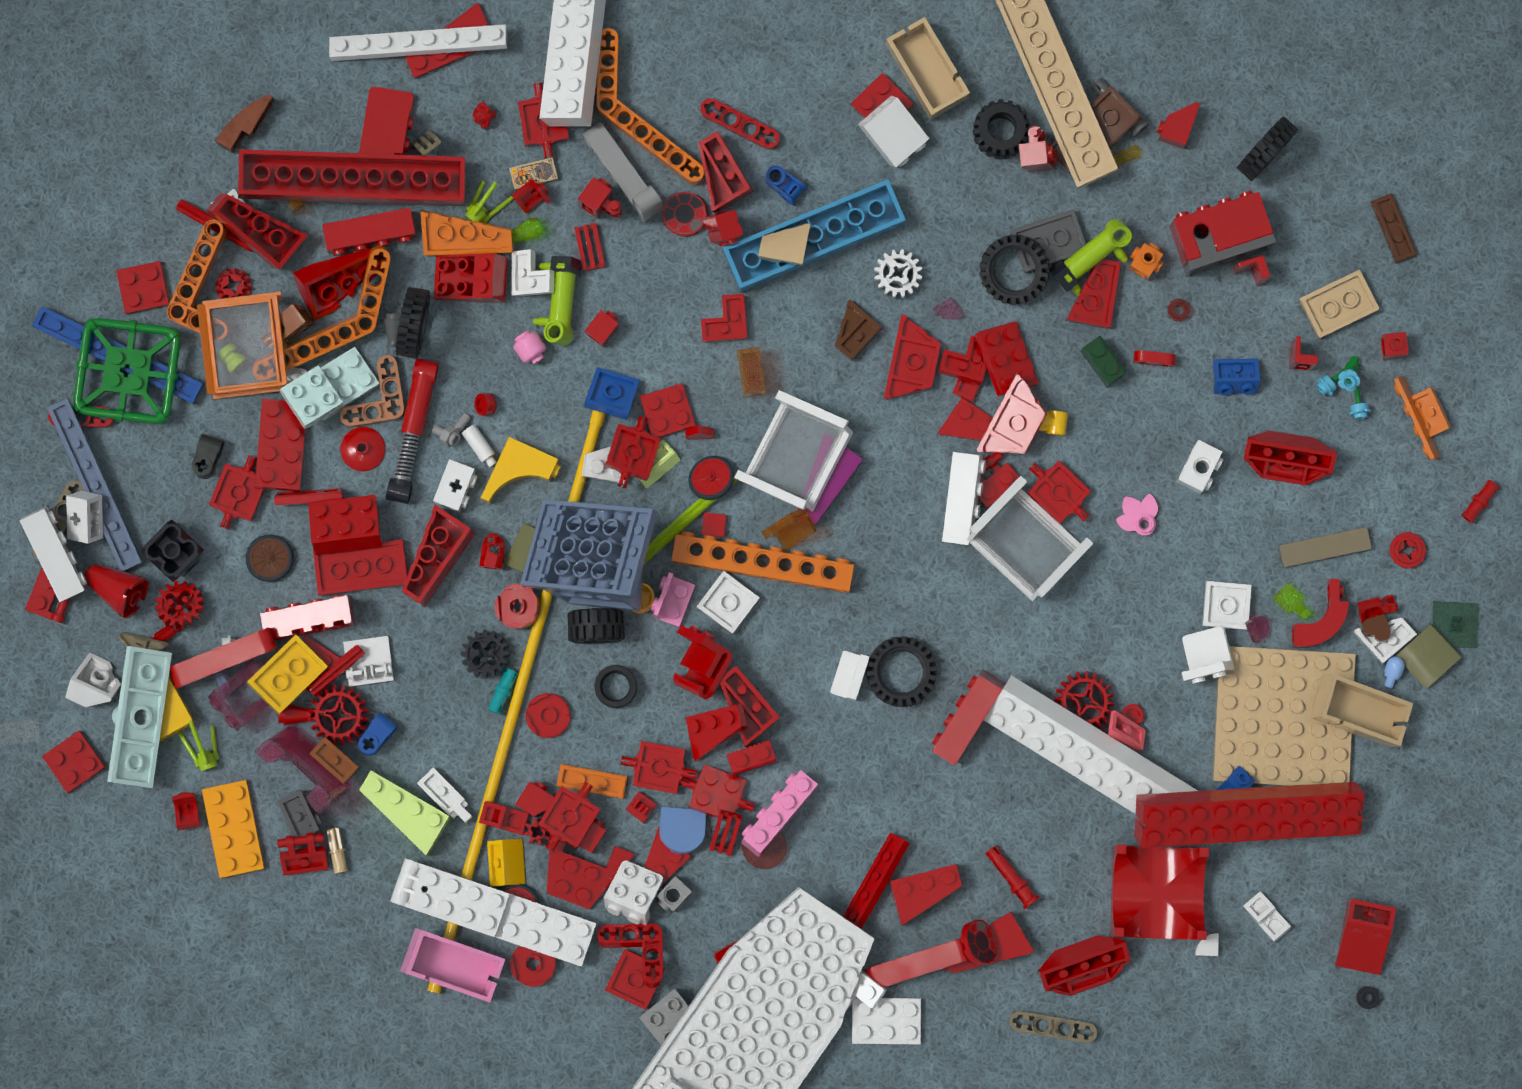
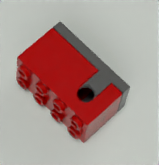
(1230, 233)

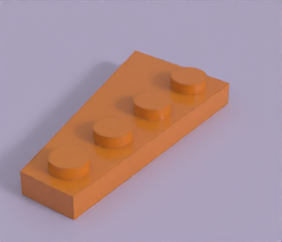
(456, 235)

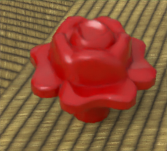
(483, 115)

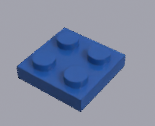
(611, 393)

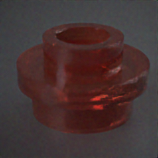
(1181, 303)

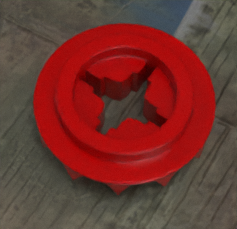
(236, 275)
(1412, 540)

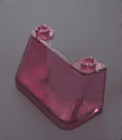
(296, 746)

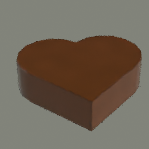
(1377, 628)

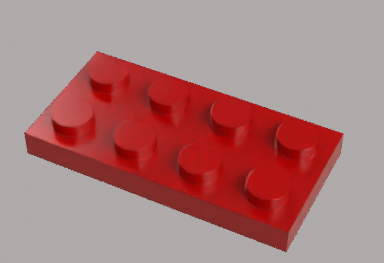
(279, 448)
(361, 569)

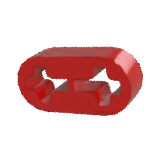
(1154, 358)

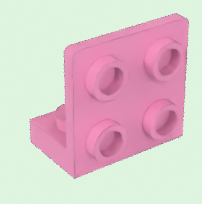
(673, 600)

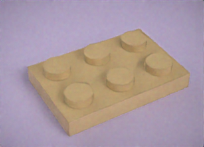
(1339, 304)

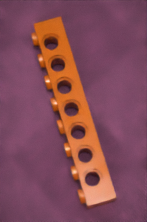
(686, 540)

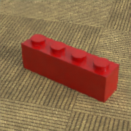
(369, 231)

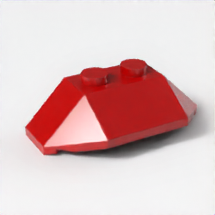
(1289, 457)
(1084, 965)

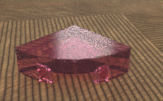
(947, 310)

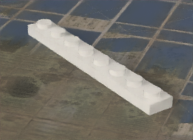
(418, 42)

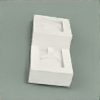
(1267, 917)

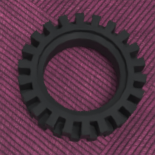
(1267, 148)
(988, 274)
(412, 322)
(901, 644)

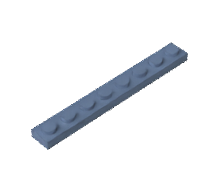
(94, 482)

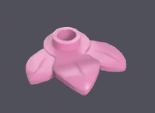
(1136, 512)

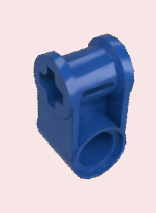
(785, 185)
(380, 731)

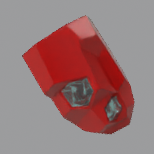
(492, 552)

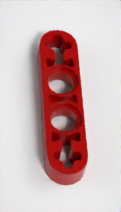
(738, 126)

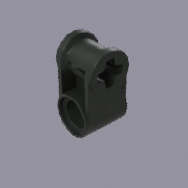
(207, 452)

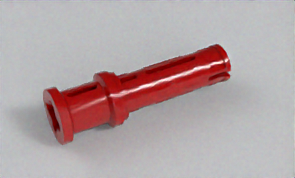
(1018, 885)

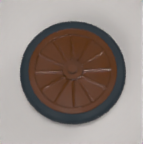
(269, 558)

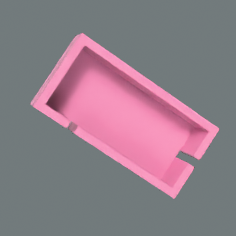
(452, 965)

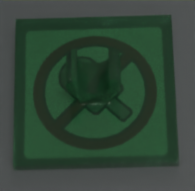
(1457, 622)

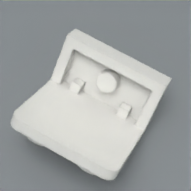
(1207, 655)
(632, 892)

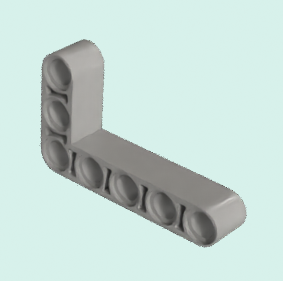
(642, 198)

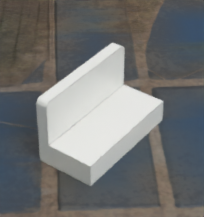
(849, 675)

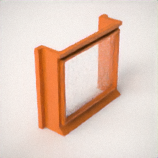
(242, 345)

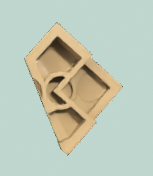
(785, 245)

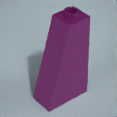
(842, 473)

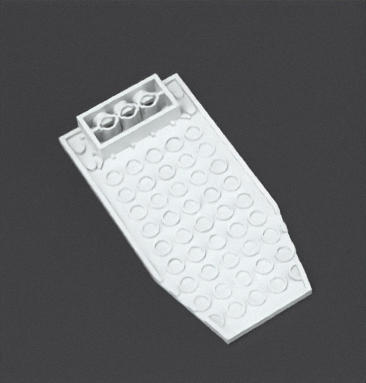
(766, 1004)

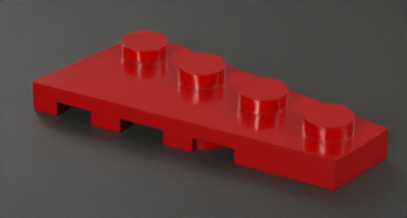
(427, 63)

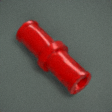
(1480, 501)

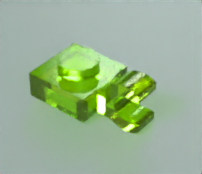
(1289, 599)

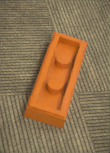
(602, 782)

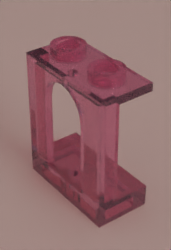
(217, 698)

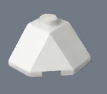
(93, 682)

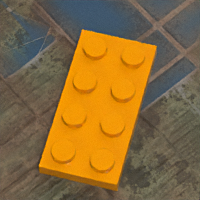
(233, 829)

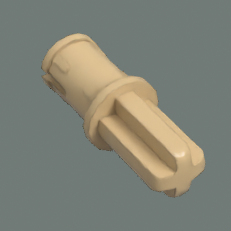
(337, 850)

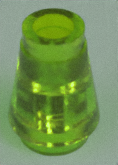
(527, 230)

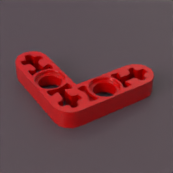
(646, 943)

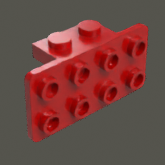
(387, 122)

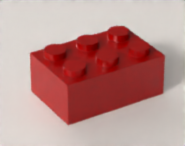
(345, 524)

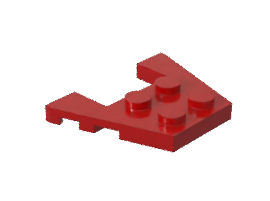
(579, 879)

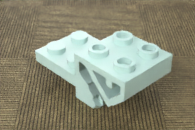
(329, 388)

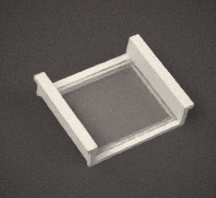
(798, 453)
(1025, 542)

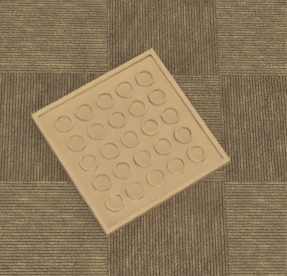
(1267, 719)

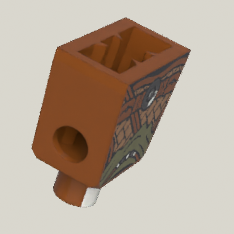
(296, 322)

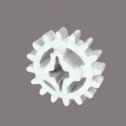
(906, 286)

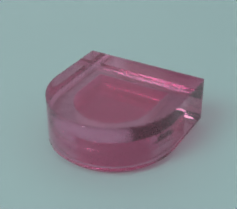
(1257, 628)

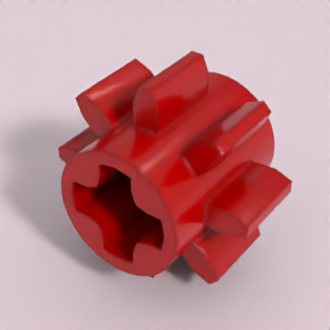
(531, 833)

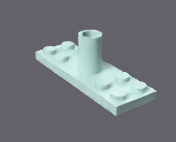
(139, 717)

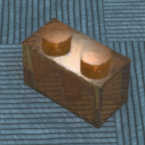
(751, 372)

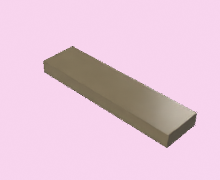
(1324, 547)

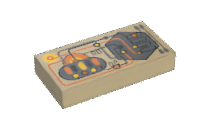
(540, 171)

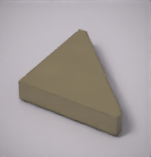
(141, 642)

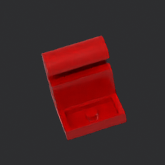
(705, 661)

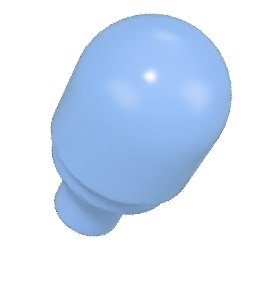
(1393, 670)

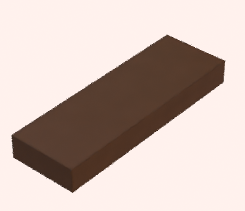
(1393, 228)

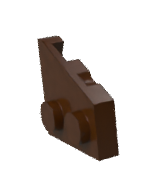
(856, 331)

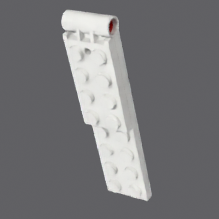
(493, 912)

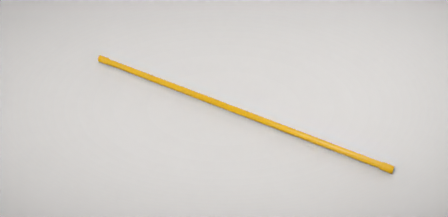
(596, 423)

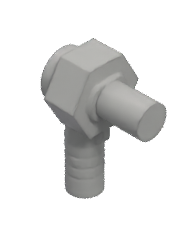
(450, 435)

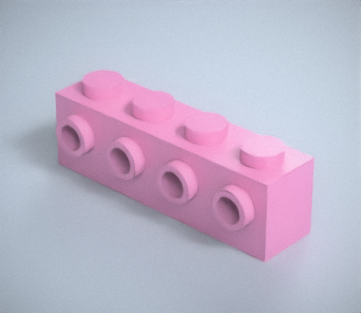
(783, 808)

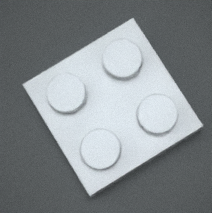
(728, 602)
(1226, 605)

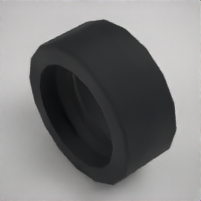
(619, 670)

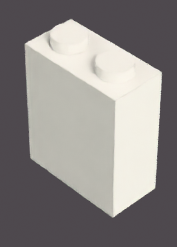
(893, 132)

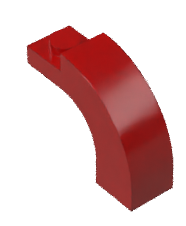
(1315, 633)

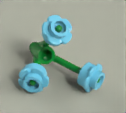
(1350, 381)

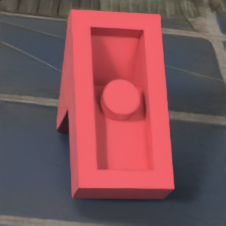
(1126, 731)

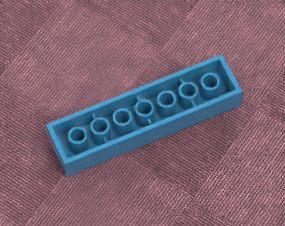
(831, 231)

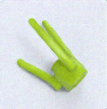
(477, 212)
(205, 758)

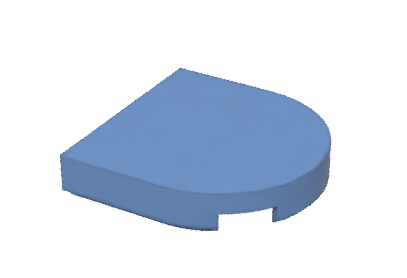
(681, 829)

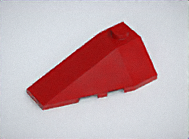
(331, 280)

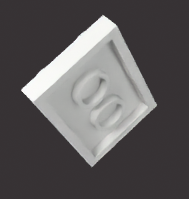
(888, 1023)

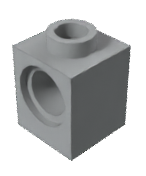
(683, 890)

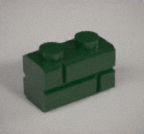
(1103, 361)

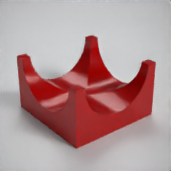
(1158, 892)

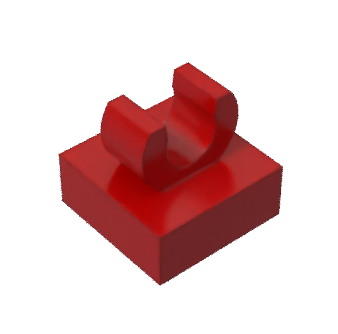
(641, 807)

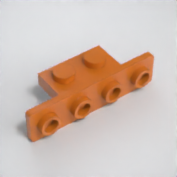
(1426, 414)

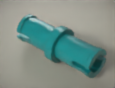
(502, 691)

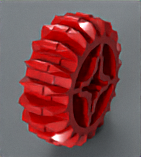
(1091, 684)
(340, 704)

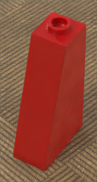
(1010, 943)

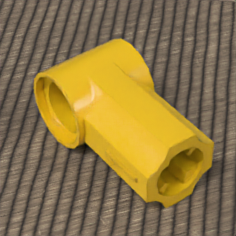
(1055, 423)

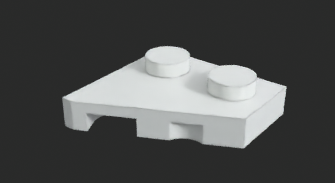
(594, 467)
(1400, 636)

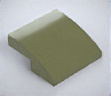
(519, 551)
(1428, 656)

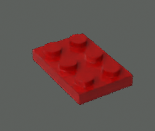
(1005, 356)

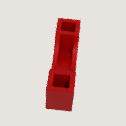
(536, 801)

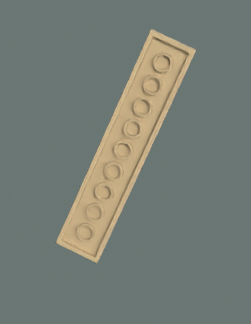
(1059, 89)

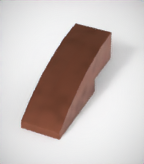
(245, 123)

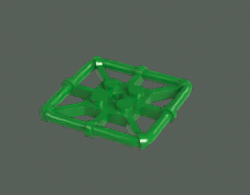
(136, 383)

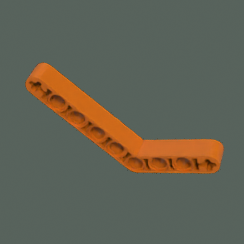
(637, 122)
(352, 322)

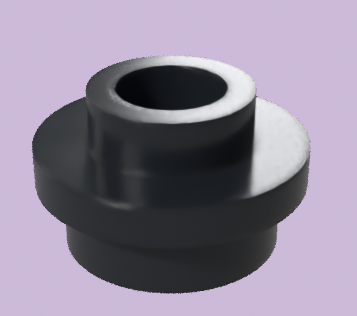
(1374, 997)

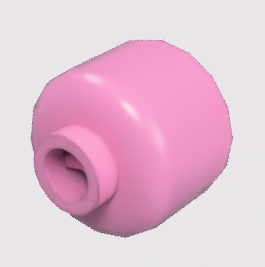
(529, 347)

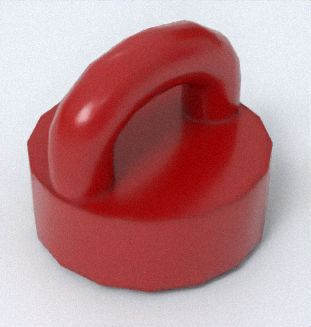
(485, 404)

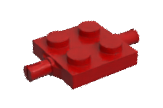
(534, 129)
(632, 452)
(1059, 492)
(236, 493)
(659, 767)
(716, 791)
(569, 817)

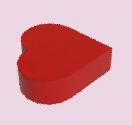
(699, 432)

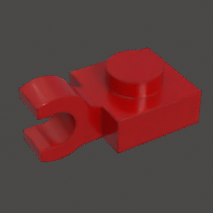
(1376, 607)

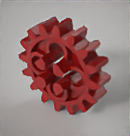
(166, 605)

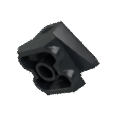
(172, 551)

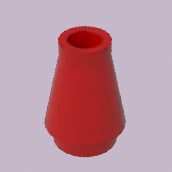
(294, 715)

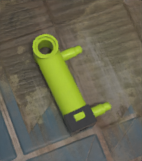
(1091, 254)
(560, 315)

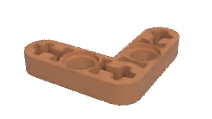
(382, 406)

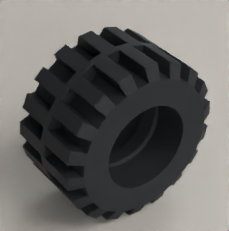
(1000, 110)
(596, 626)

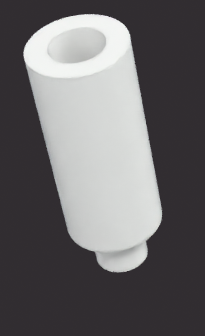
(479, 445)

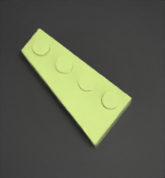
(407, 812)

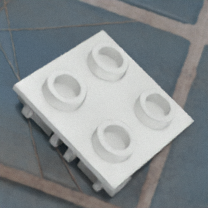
(374, 665)

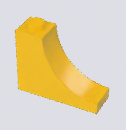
(517, 463)
(175, 714)

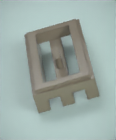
(426, 141)

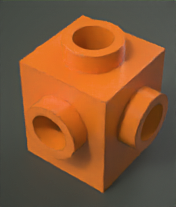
(1141, 266)

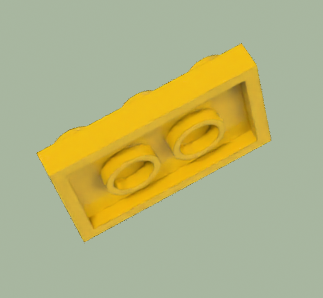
(287, 674)

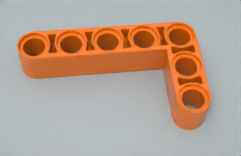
(196, 283)

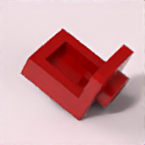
(530, 195)
(186, 811)

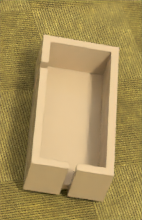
(927, 68)
(1361, 710)

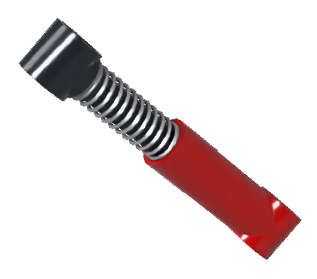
(413, 426)

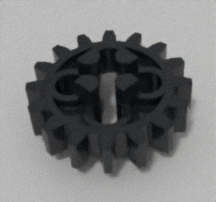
(472, 654)

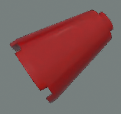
(117, 588)

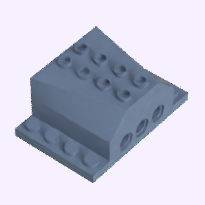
(590, 553)

